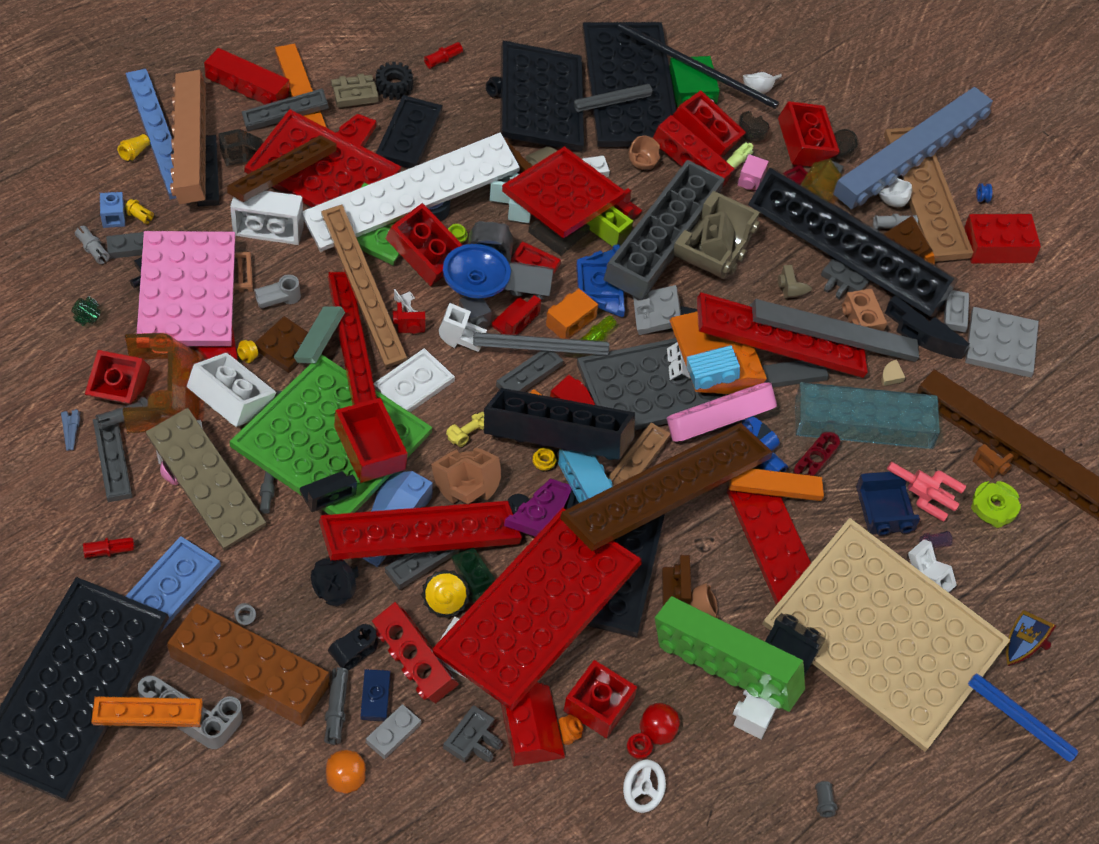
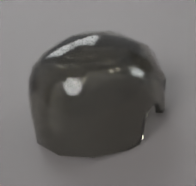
(755, 128)
(847, 144)

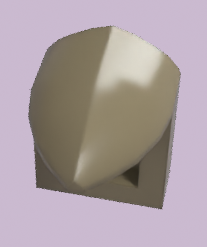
(788, 283)

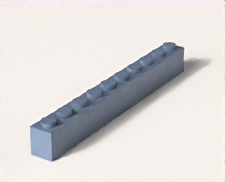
(912, 148)

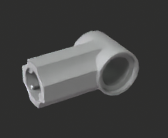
(285, 291)

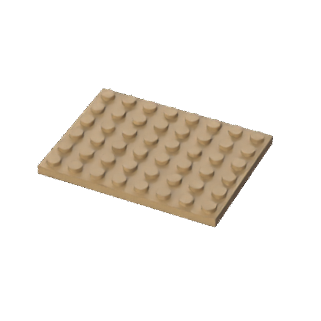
(890, 633)

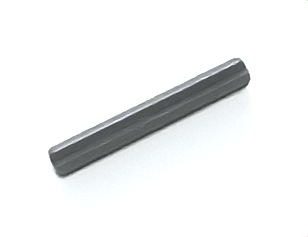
(612, 97)

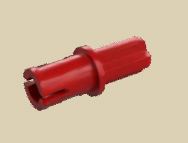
(443, 55)
(107, 547)

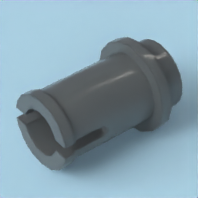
(826, 804)

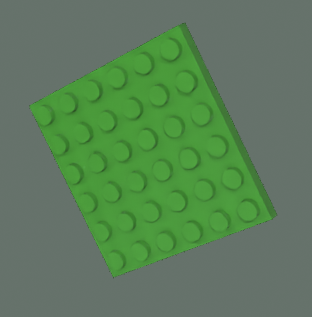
(298, 438)

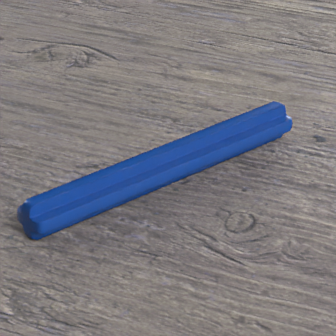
(1023, 717)

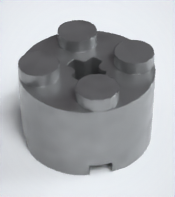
(493, 235)

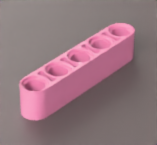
(721, 411)

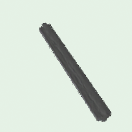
(540, 343)

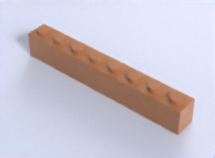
(189, 137)

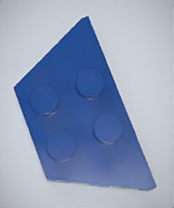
(590, 280)

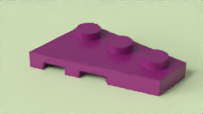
(540, 508)

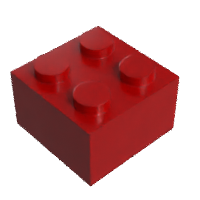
(600, 698)

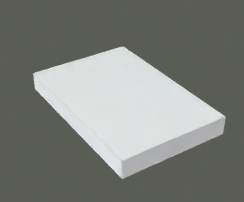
(415, 381)

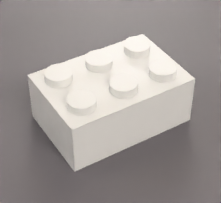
(269, 217)
(230, 388)

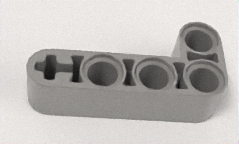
(210, 720)

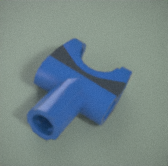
(770, 439)

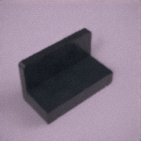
(329, 491)

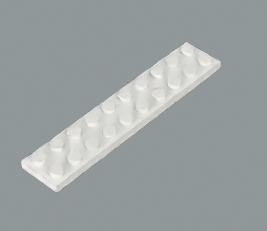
(426, 183)

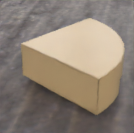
(892, 374)

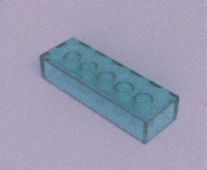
(867, 415)

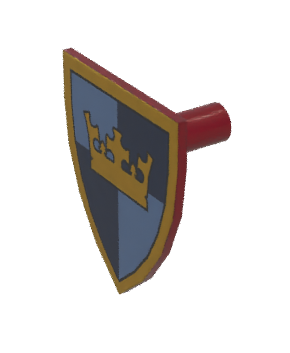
(1027, 637)

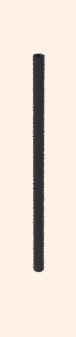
(698, 66)

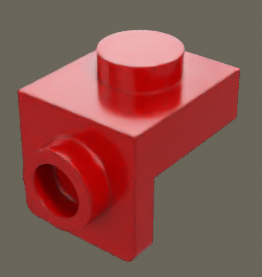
(409, 321)

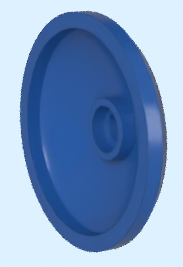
(476, 271)

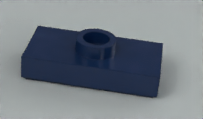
(375, 695)

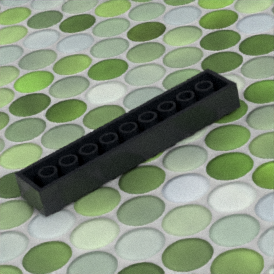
(853, 242)

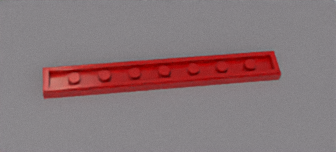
(352, 340)

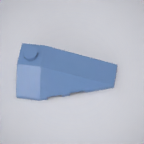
(401, 491)

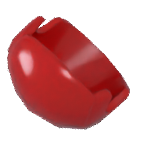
(660, 723)

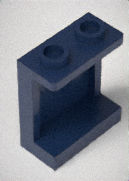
(886, 503)

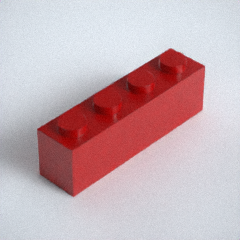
(246, 77)

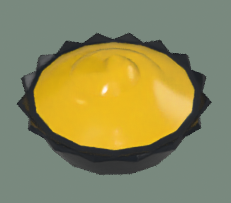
(445, 593)

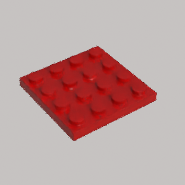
(563, 192)

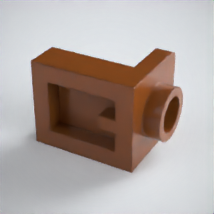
(991, 463)

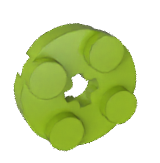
(993, 514)

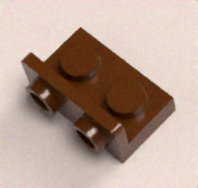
(677, 581)

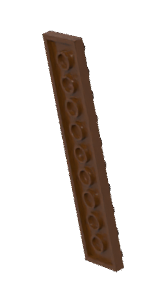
(665, 486)

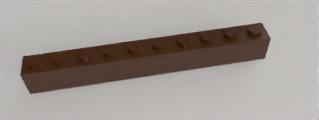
(1006, 436)

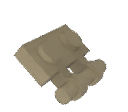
(354, 90)

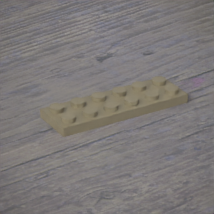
(206, 479)

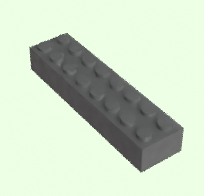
(652, 241)

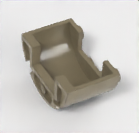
(744, 222)

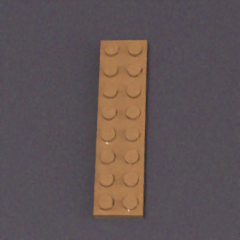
(934, 206)

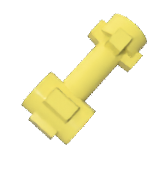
(460, 435)

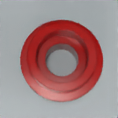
(639, 739)

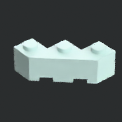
(516, 212)

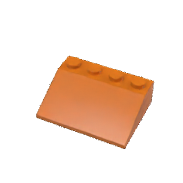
(695, 342)

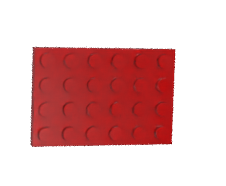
(329, 177)

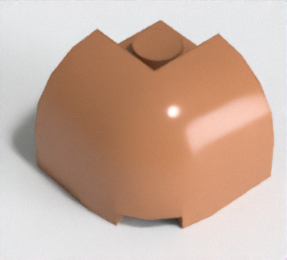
(467, 475)

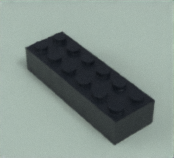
(559, 423)

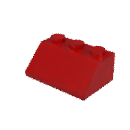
(709, 123)
(807, 133)
(533, 728)

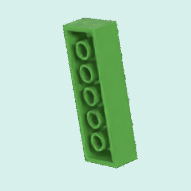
(730, 654)

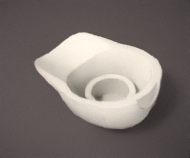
(760, 81)
(896, 194)

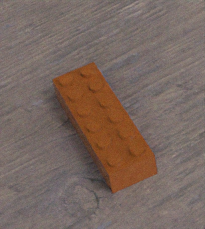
(248, 664)

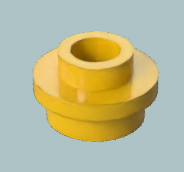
(247, 351)
(547, 454)

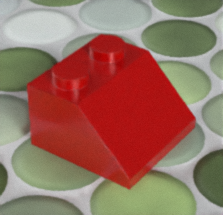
(117, 377)

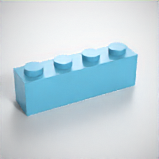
(583, 474)

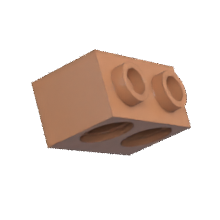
(864, 309)

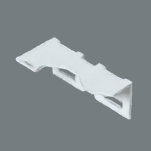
(405, 299)
(675, 362)

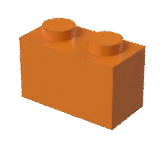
(571, 314)

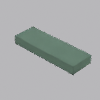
(319, 334)

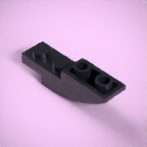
(930, 335)

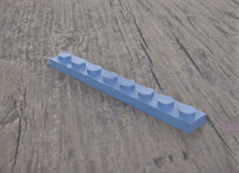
(153, 123)

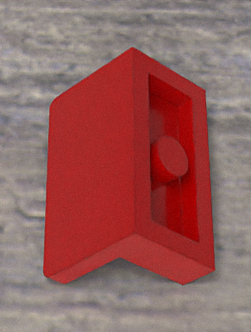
(517, 316)

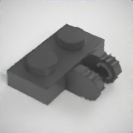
(844, 277)
(468, 735)

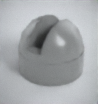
(245, 618)

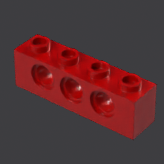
(684, 146)
(440, 680)

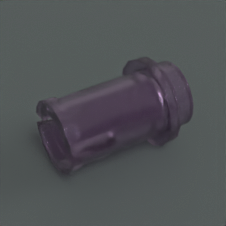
(938, 539)

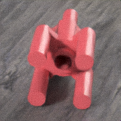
(929, 488)

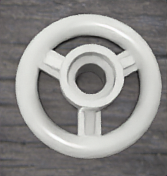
(640, 783)

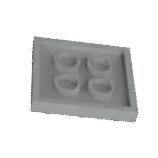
(1002, 342)

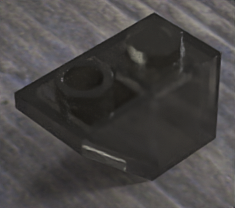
(238, 146)

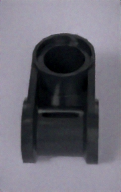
(354, 647)

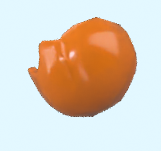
(345, 771)

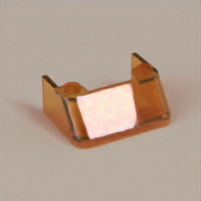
(177, 397)

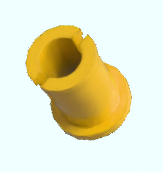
(134, 208)

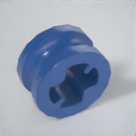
(984, 192)

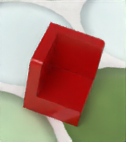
(628, 207)

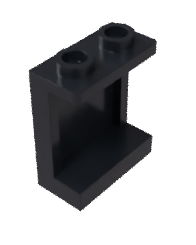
(796, 639)

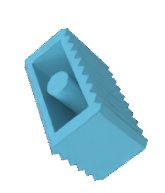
(713, 367)

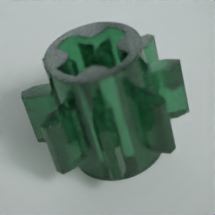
(86, 311)

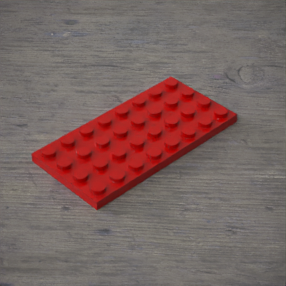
(534, 611)

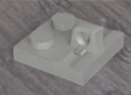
(657, 309)

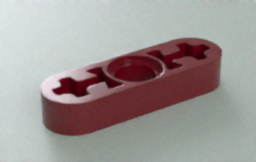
(817, 448)

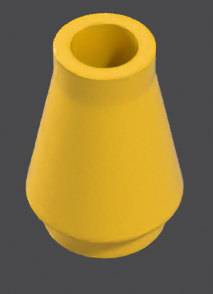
(132, 147)

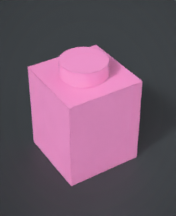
(752, 173)

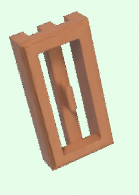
(241, 286)

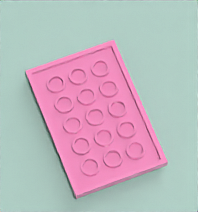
(188, 286)

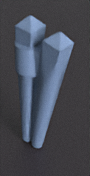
(70, 427)

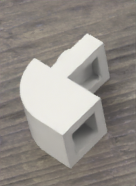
(456, 329)
(924, 560)

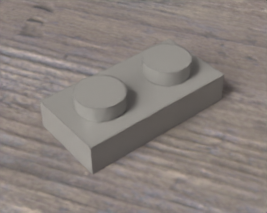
(957, 311)
(393, 731)

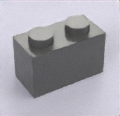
(530, 279)

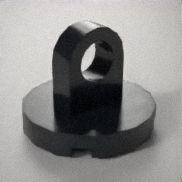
(334, 580)

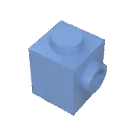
(112, 209)

